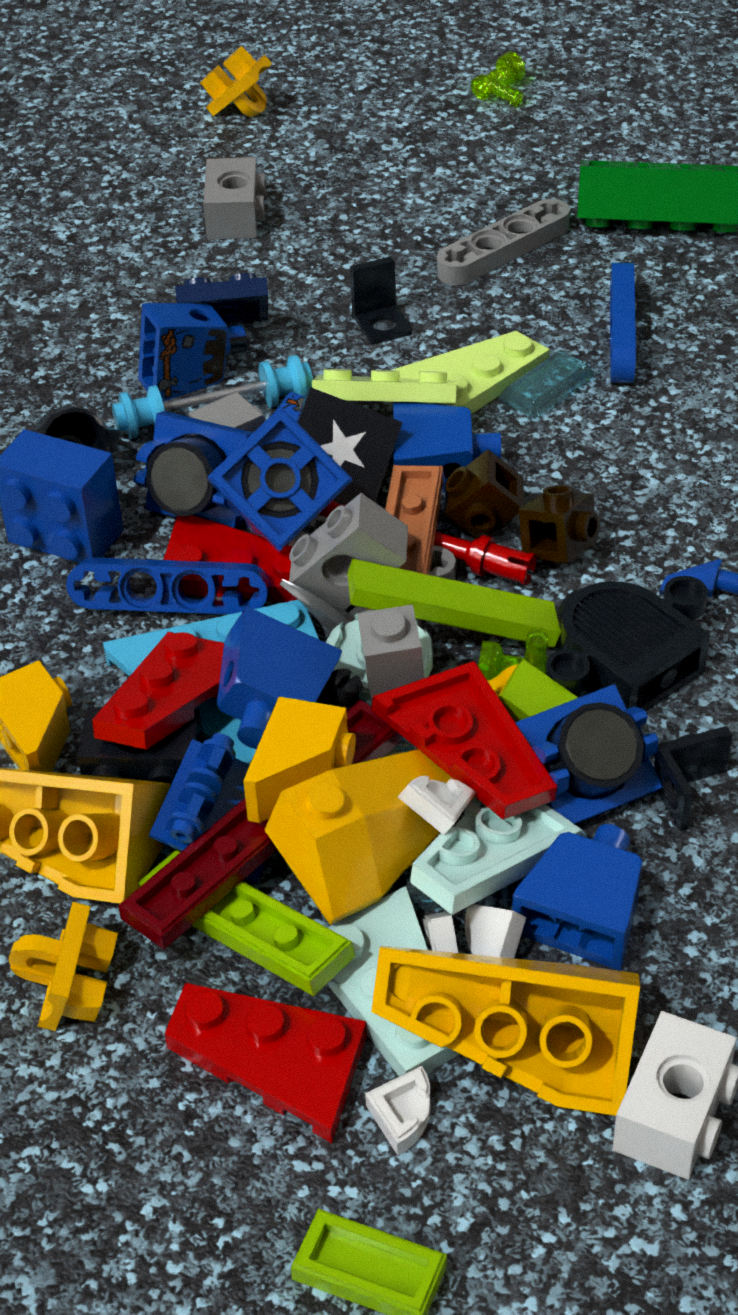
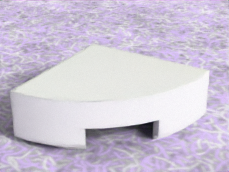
(437, 801)
(493, 930)
(440, 932)
(402, 1108)

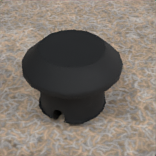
(341, 689)

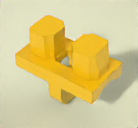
(246, 74)
(66, 991)

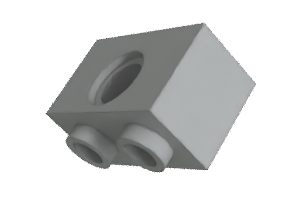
(233, 198)
(350, 531)

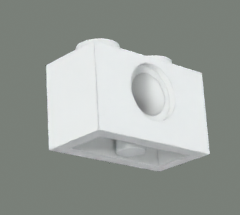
(669, 1129)

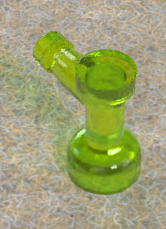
(508, 71)
(493, 661)

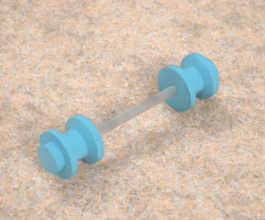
(141, 412)

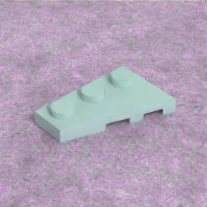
(485, 854)
(390, 924)

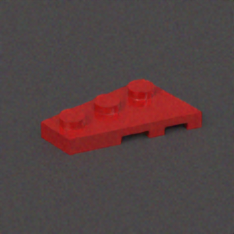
(212, 542)
(162, 691)
(470, 737)
(279, 1050)

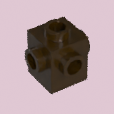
(483, 495)
(559, 524)

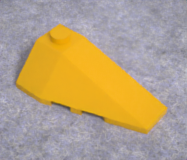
(81, 830)
(351, 831)
(532, 1021)

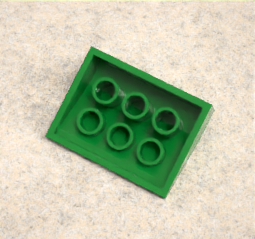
(658, 193)

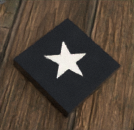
(353, 438)

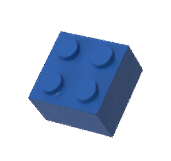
(59, 497)

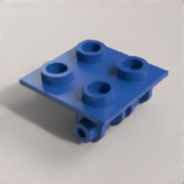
(201, 794)

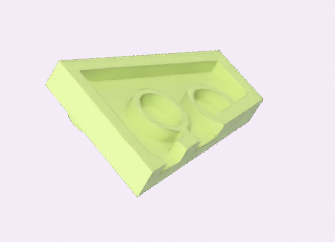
(483, 367)
(387, 386)

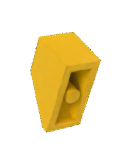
(33, 717)
(295, 746)

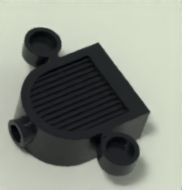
(631, 640)

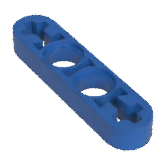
(622, 323)
(168, 580)

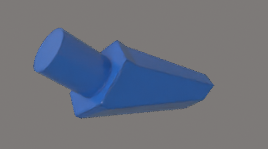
(710, 575)

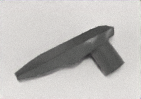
(324, 612)

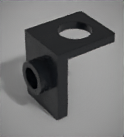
(375, 300)
(686, 761)

